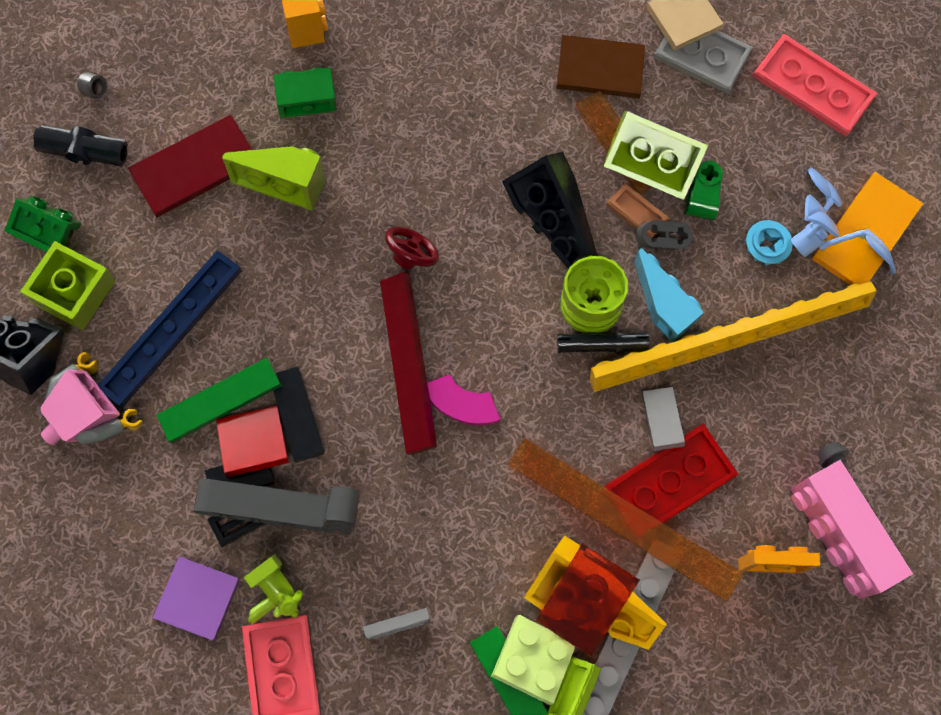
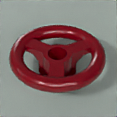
(409, 252)

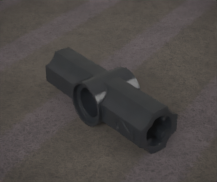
(80, 145)

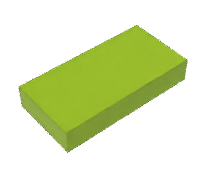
(575, 688)

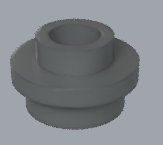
(832, 454)

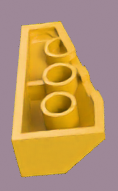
(634, 623)

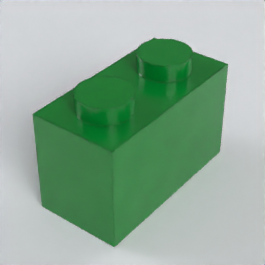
(304, 92)

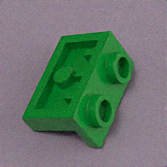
(39, 224)

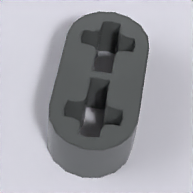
(664, 228)

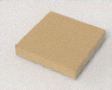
(684, 20)

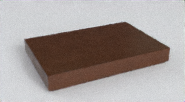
(600, 66)

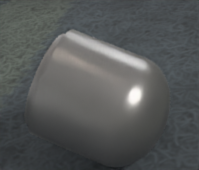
(85, 81)

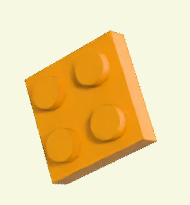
(767, 559)

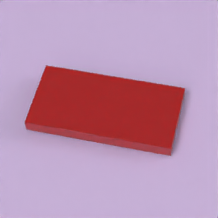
(676, 476)

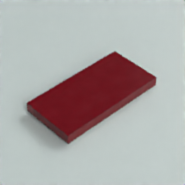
(188, 166)

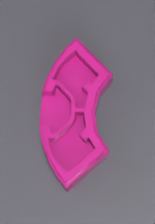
(461, 404)

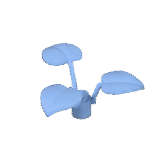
(814, 233)

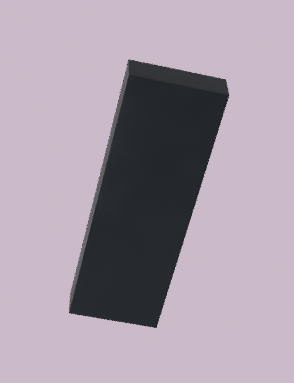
(297, 416)

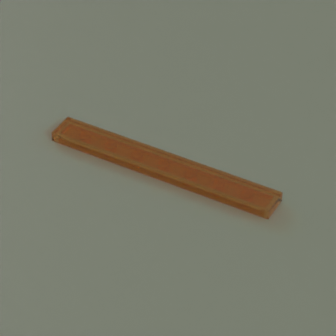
(626, 520)

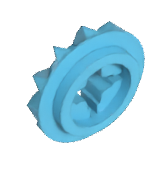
(772, 231)

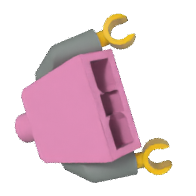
(80, 408)

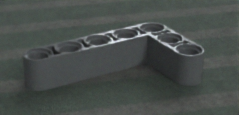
(279, 506)

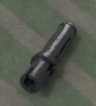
(610, 342)

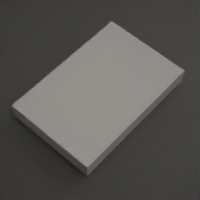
(712, 59)

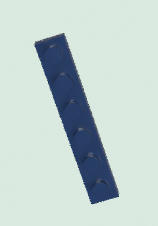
(169, 329)

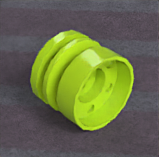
(593, 279)

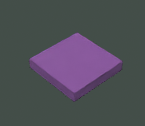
(196, 598)

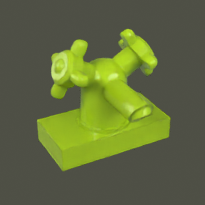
(276, 588)

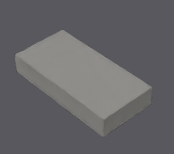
(663, 418)
(396, 624)

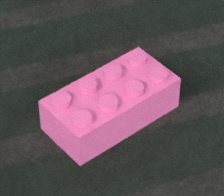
(850, 531)

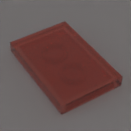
(587, 600)

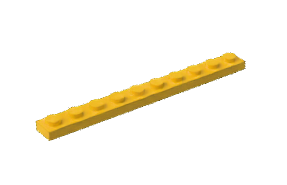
(722, 339)

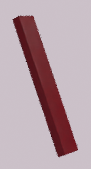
(408, 364)

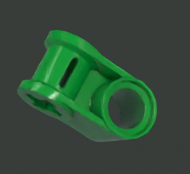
(704, 194)

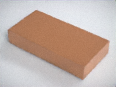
(634, 208)

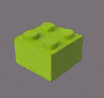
(68, 285)

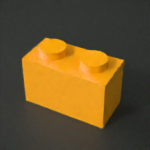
(305, 21)

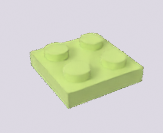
(533, 660)

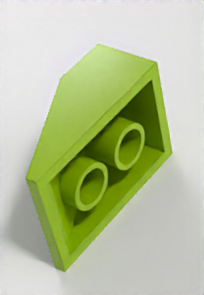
(280, 173)

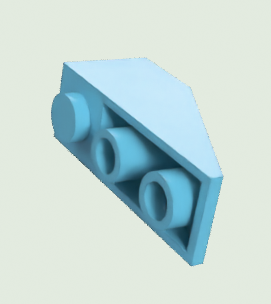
(667, 303)

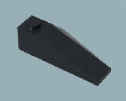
(553, 202)
(28, 352)

